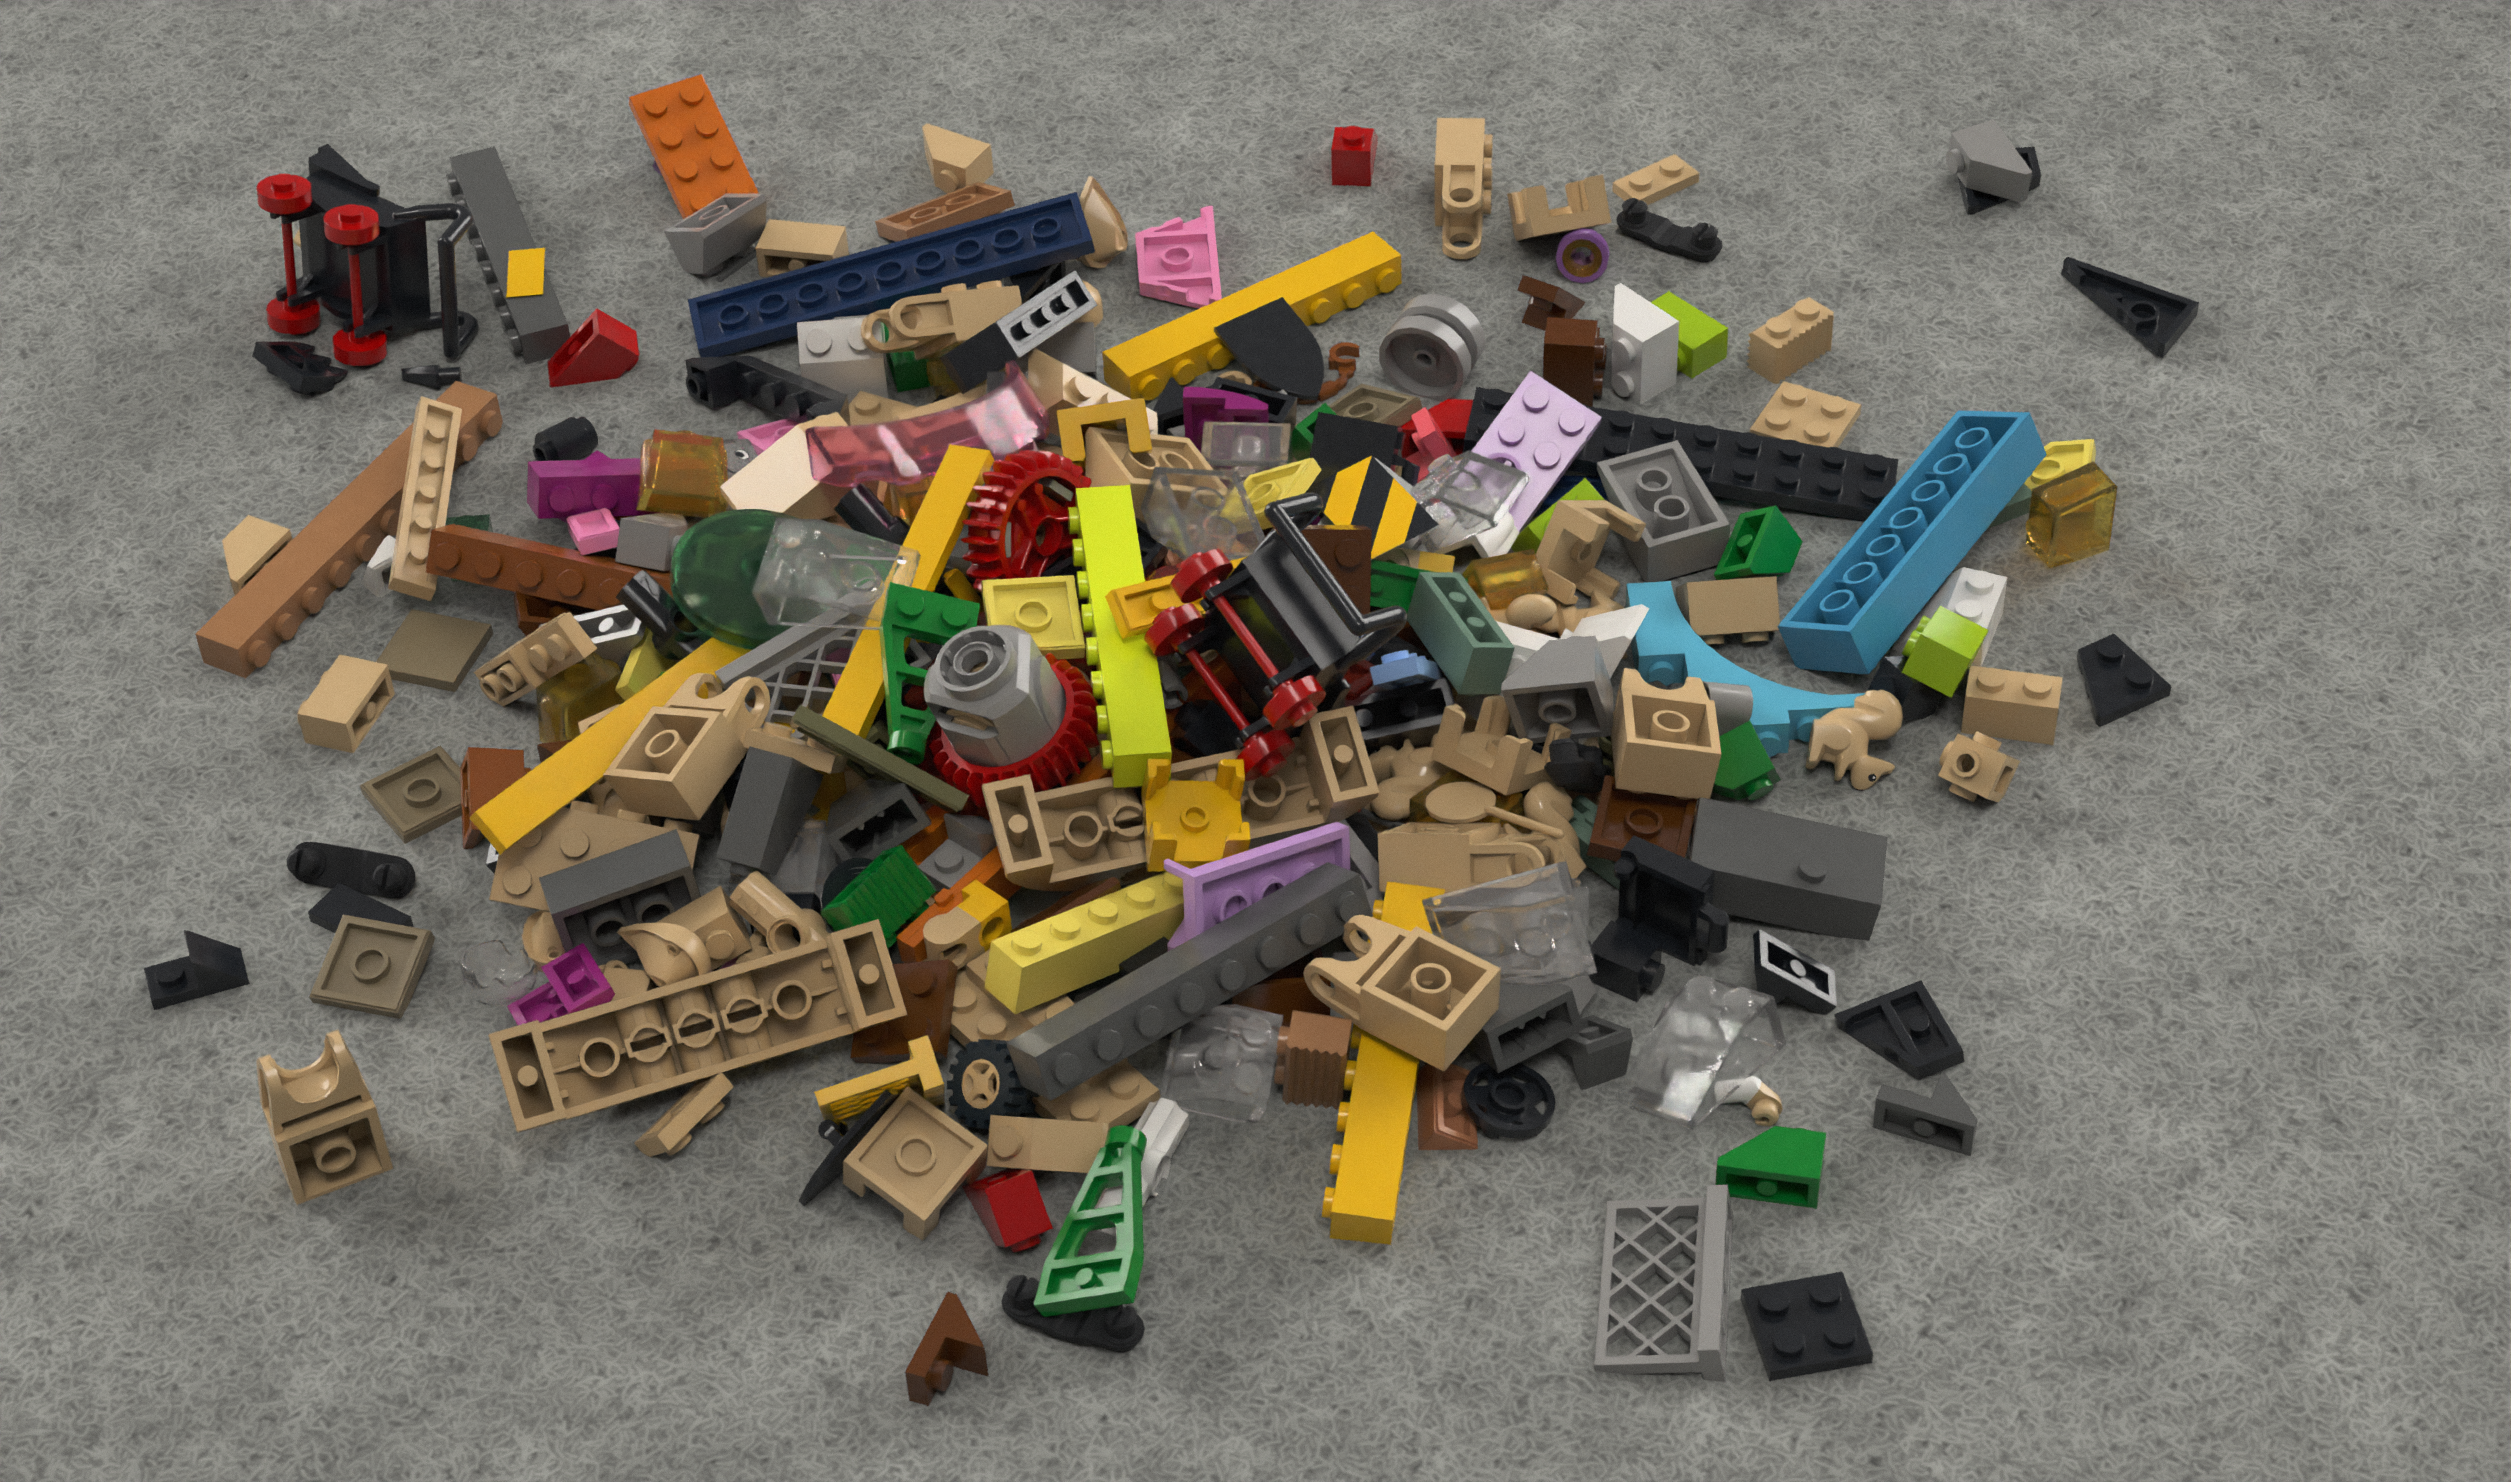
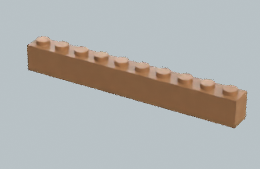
(331, 546)

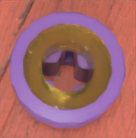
(1577, 266)

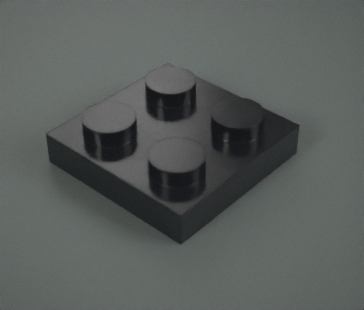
(1806, 1326)

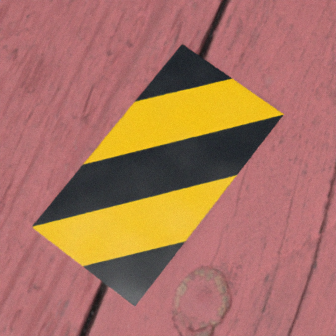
(1373, 498)

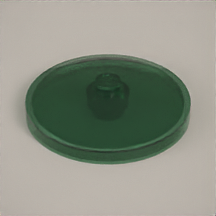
(716, 574)

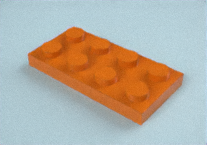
(691, 144)

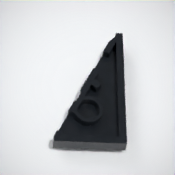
(2143, 310)

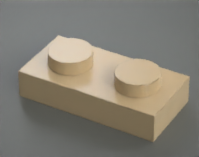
(1657, 180)
(778, 739)
(697, 1105)

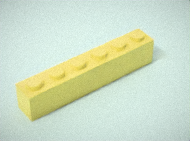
(1082, 942)

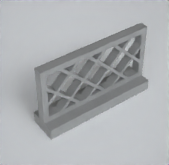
(796, 651)
(1709, 1296)

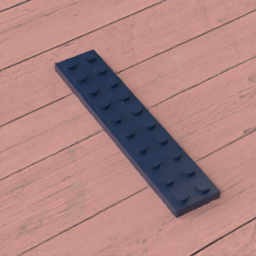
(880, 276)

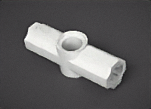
(1164, 1127)

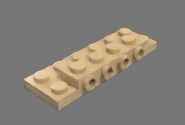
(1109, 1097)

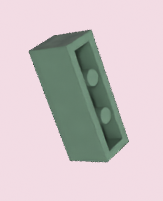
(1460, 633)

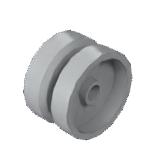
(1432, 347)

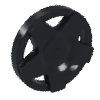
(1506, 1105)

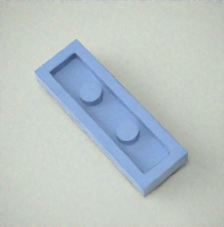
(1404, 669)

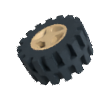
(987, 1084)

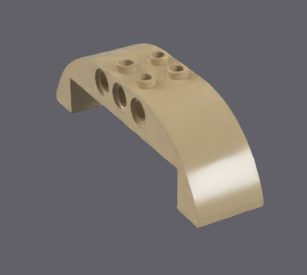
(1097, 831)
(697, 1027)

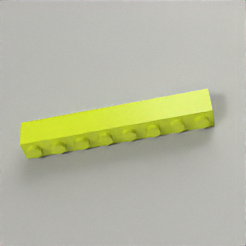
(1126, 668)

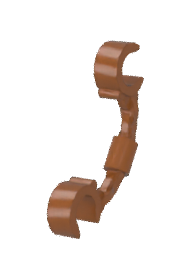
(1344, 366)

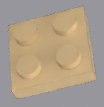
(1806, 416)

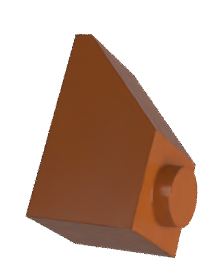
(483, 777)

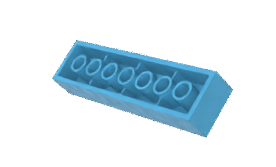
(1912, 542)

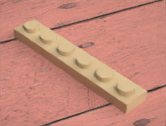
(424, 495)

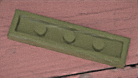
(878, 760)

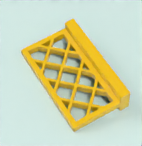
(858, 1094)

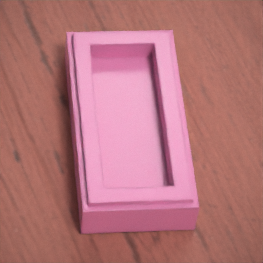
(593, 531)

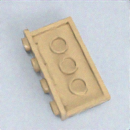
(570, 839)

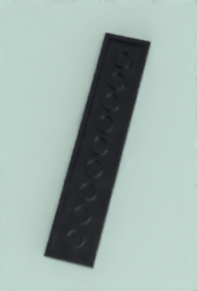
(1730, 461)

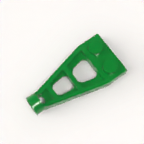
(926, 618)
(1109, 1277)

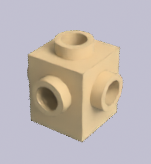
(1977, 767)

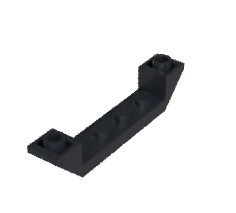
(1018, 332)
(731, 378)

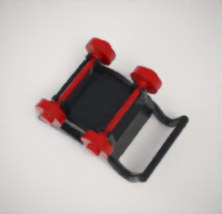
(362, 261)
(1277, 627)

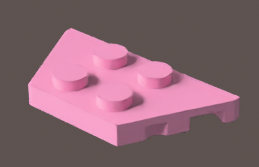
(1180, 261)

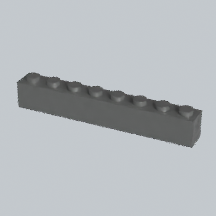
(499, 227)
(1187, 981)

